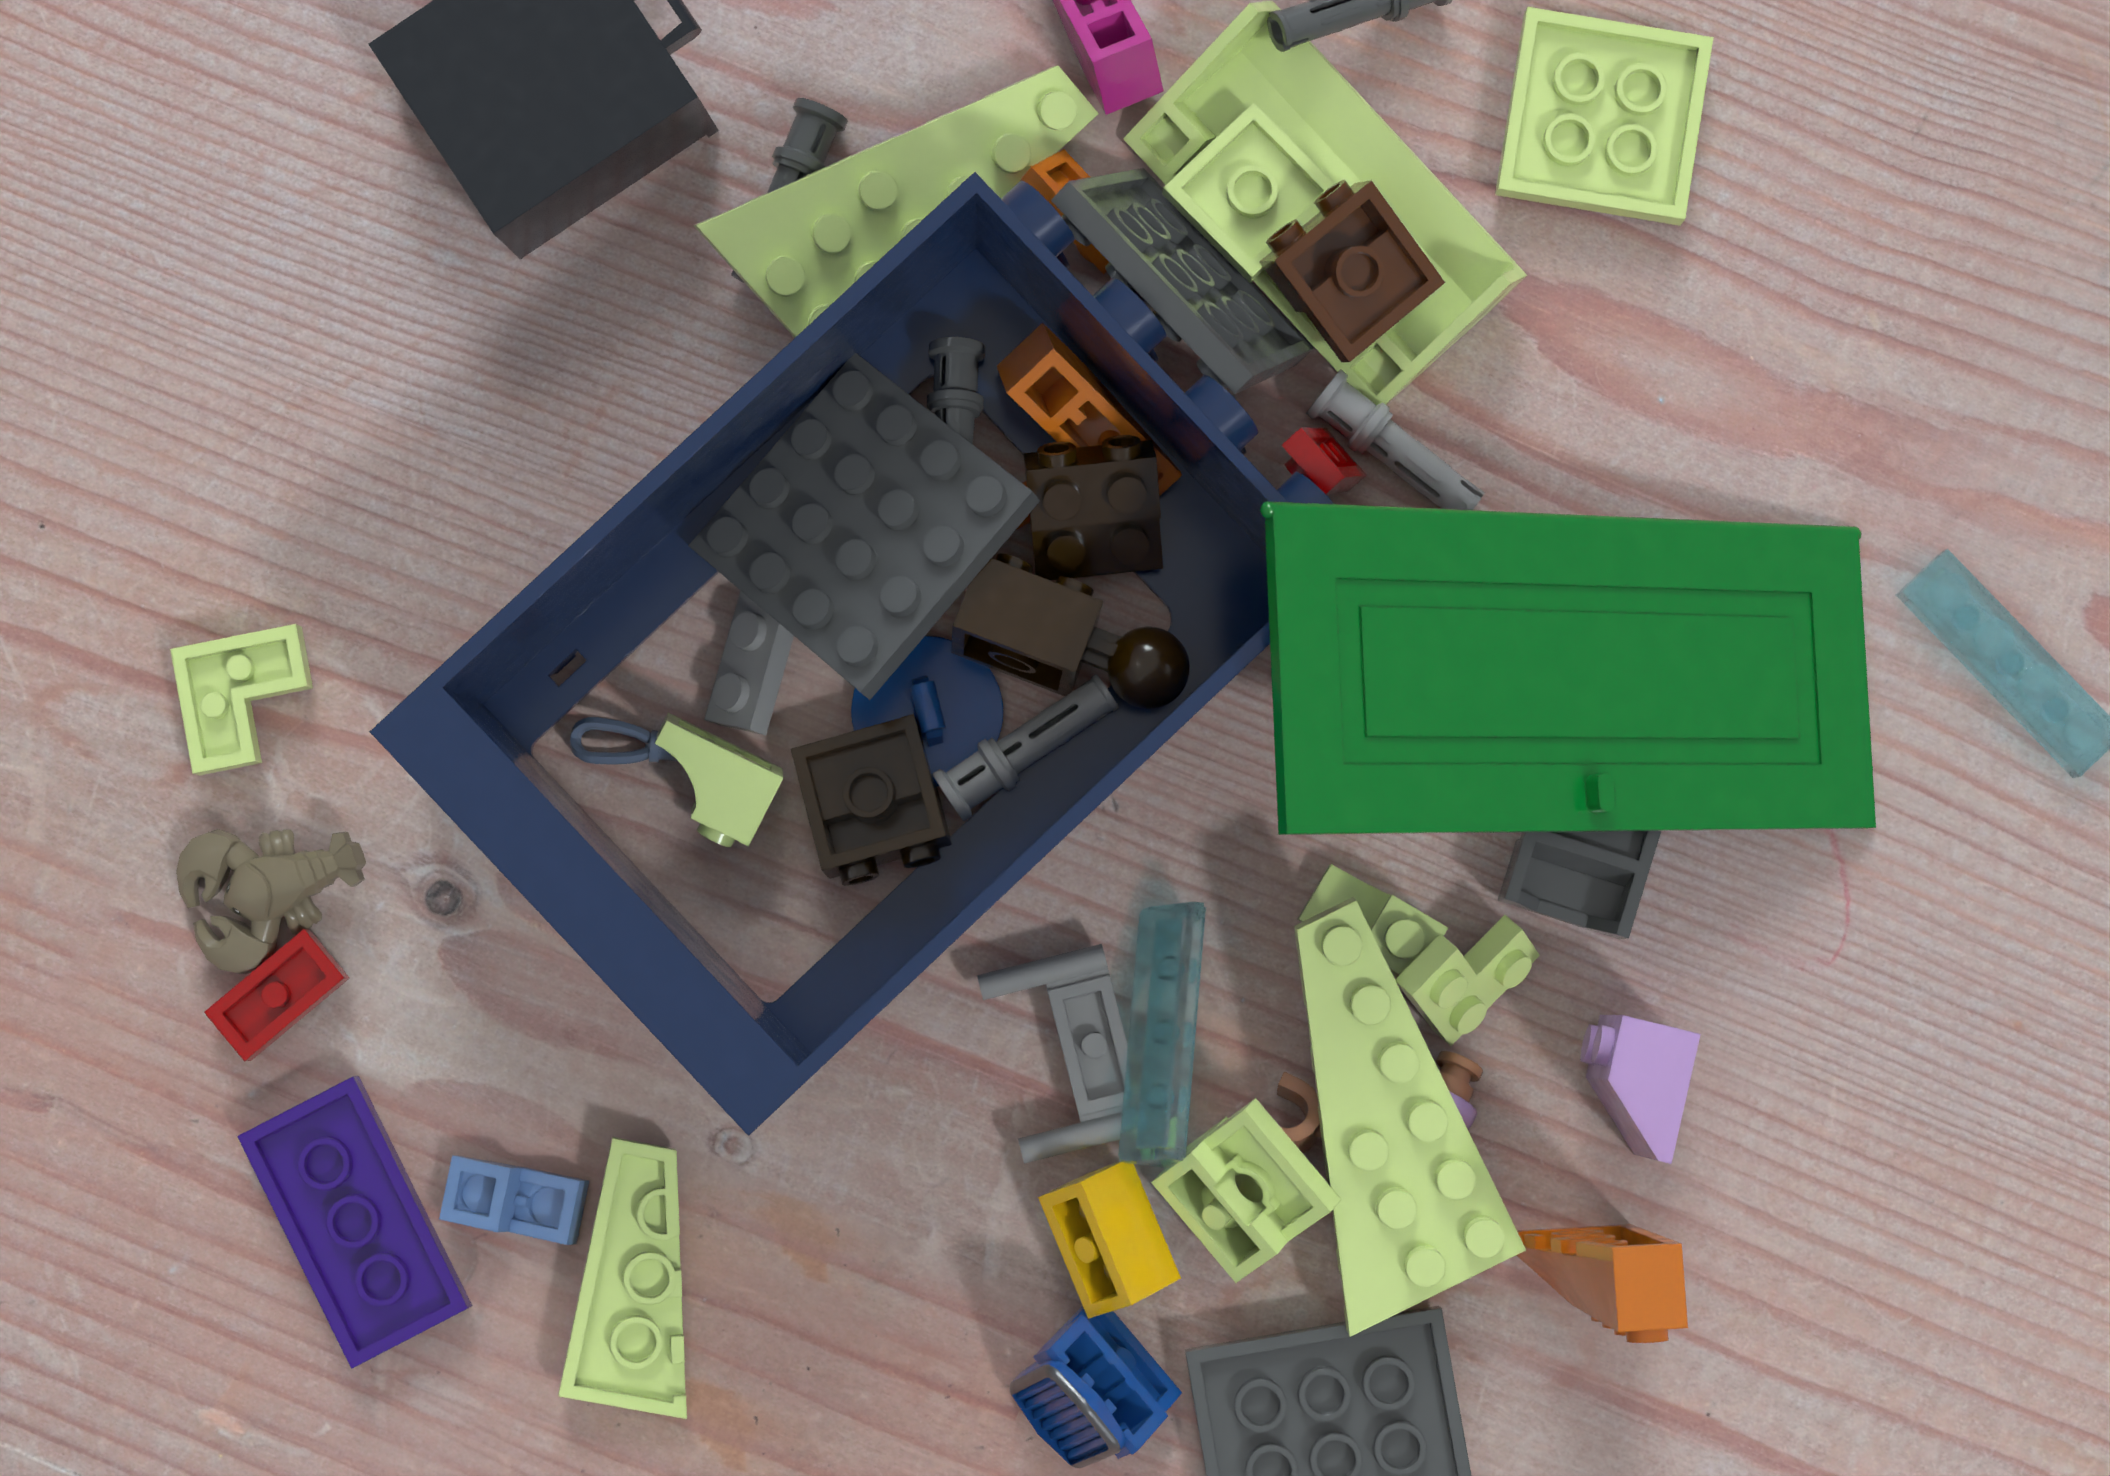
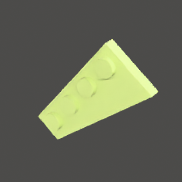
(629, 1303)

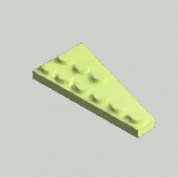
(829, 228)
(1394, 1145)

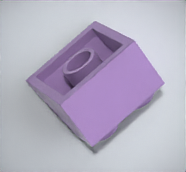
(1641, 1079)

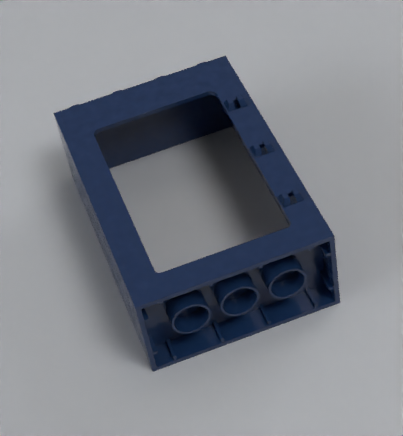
(470, 729)

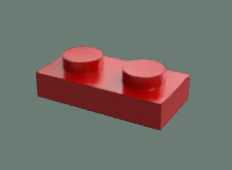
(276, 995)

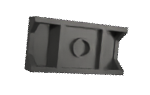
(1581, 877)

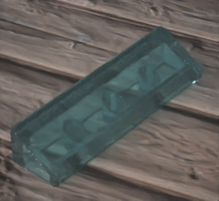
(1162, 1034)

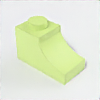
(728, 782)
(1397, 926)

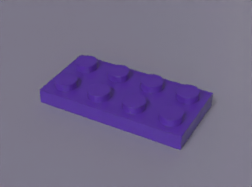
(354, 1221)

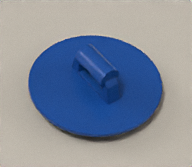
(950, 697)

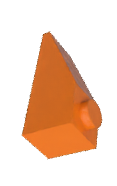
(1070, 399)

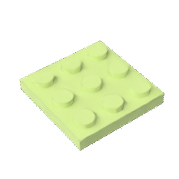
(1604, 116)

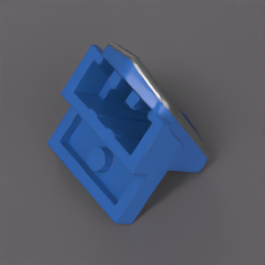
(1094, 1390)

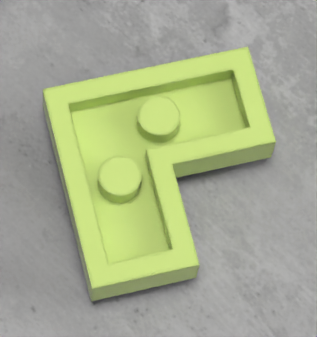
(221, 680)
(1458, 989)

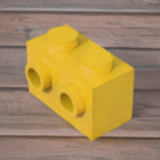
(1110, 1235)

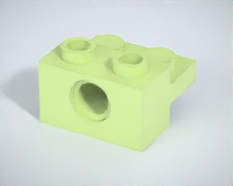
(1246, 1190)

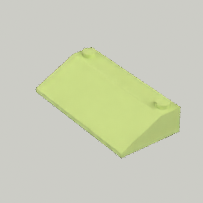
(1348, 144)

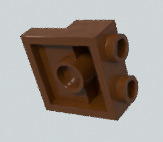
(1351, 267)

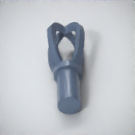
(651, 751)

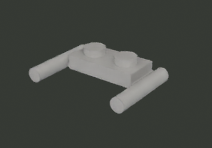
(1089, 1039)

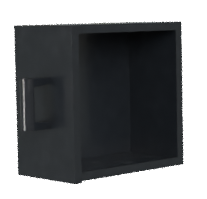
(545, 103)

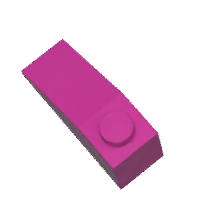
(1112, 50)

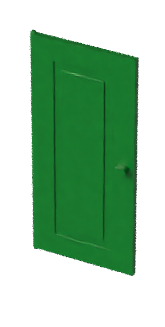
(1564, 672)

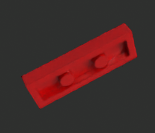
(1322, 460)

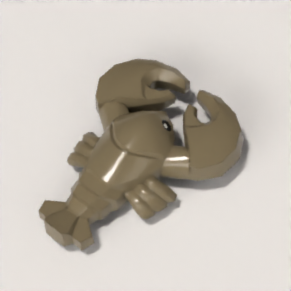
(260, 890)

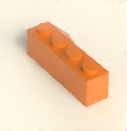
(1614, 1275)

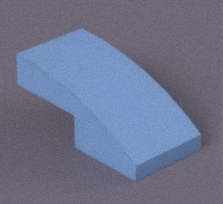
(514, 1200)

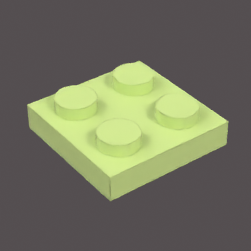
(1247, 189)

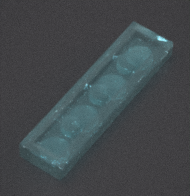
(2009, 663)

